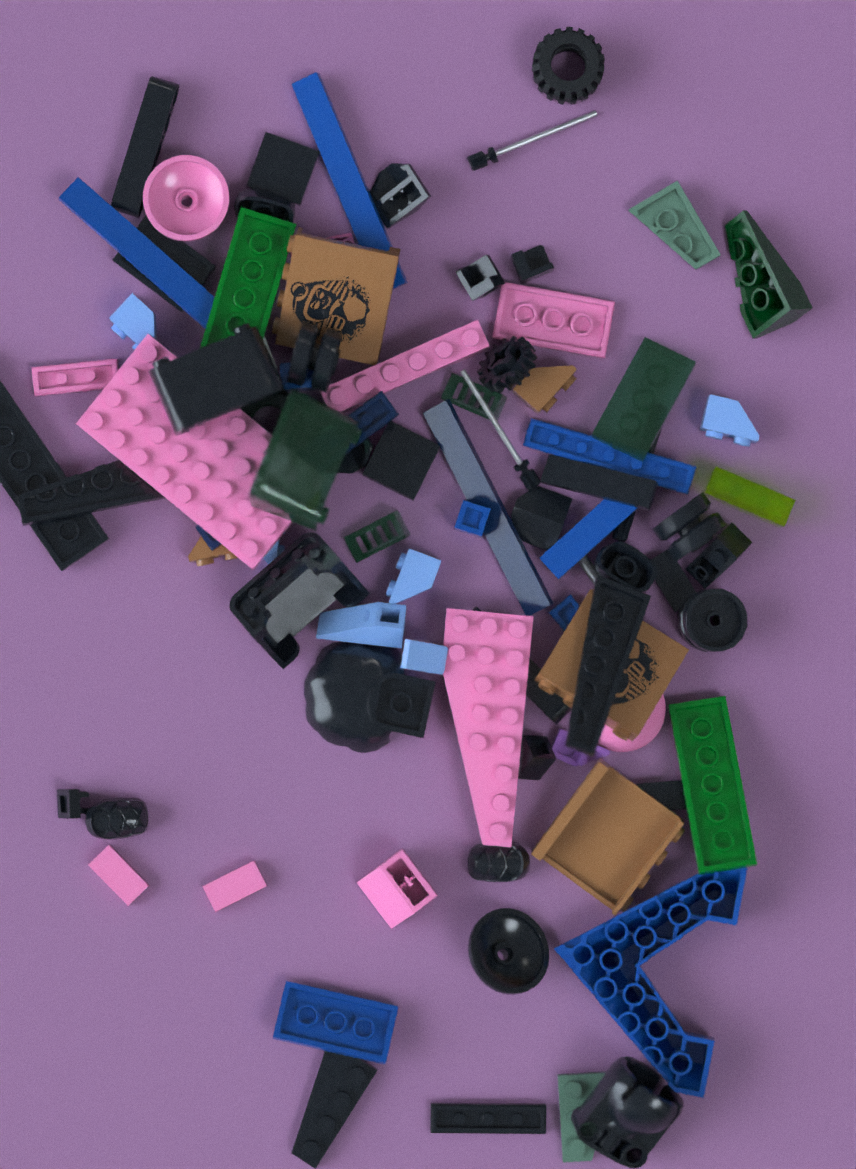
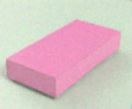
(118, 874)
(234, 886)

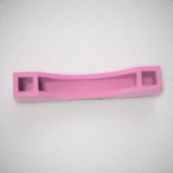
(406, 367)

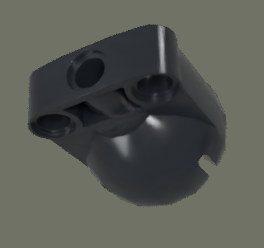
(627, 1112)

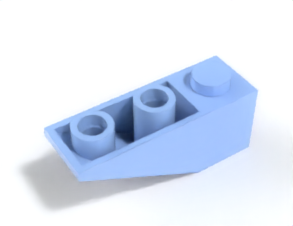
(365, 624)

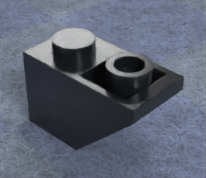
(719, 555)

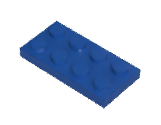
(335, 1022)

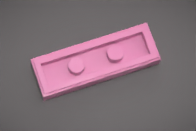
(73, 377)

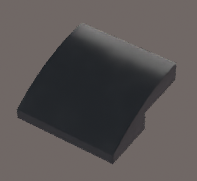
(401, 460)

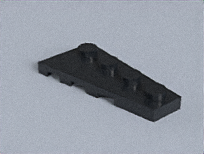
(333, 1097)

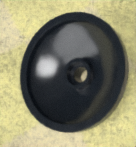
(522, 947)

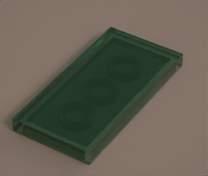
(643, 399)

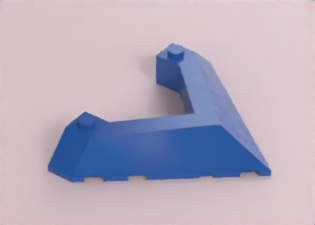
(611, 969)

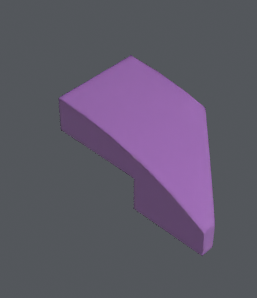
(572, 756)

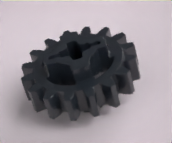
(507, 364)

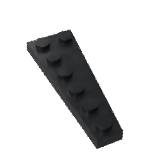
(89, 492)
(608, 642)

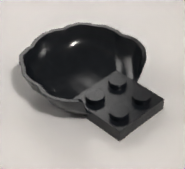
(362, 695)

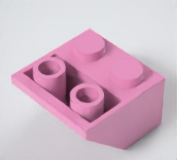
(397, 888)

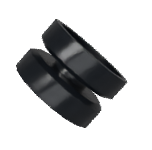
(319, 358)
(689, 526)
(729, 617)

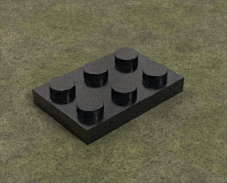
(182, 254)

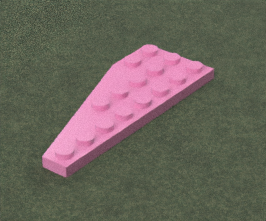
(487, 700)

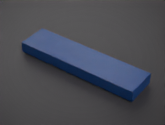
(585, 536)

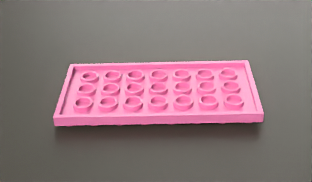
(200, 471)

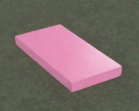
(554, 319)

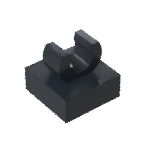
(69, 803)

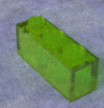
(748, 497)

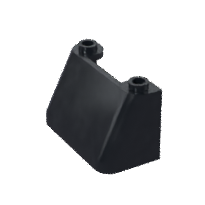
(216, 379)
(294, 593)

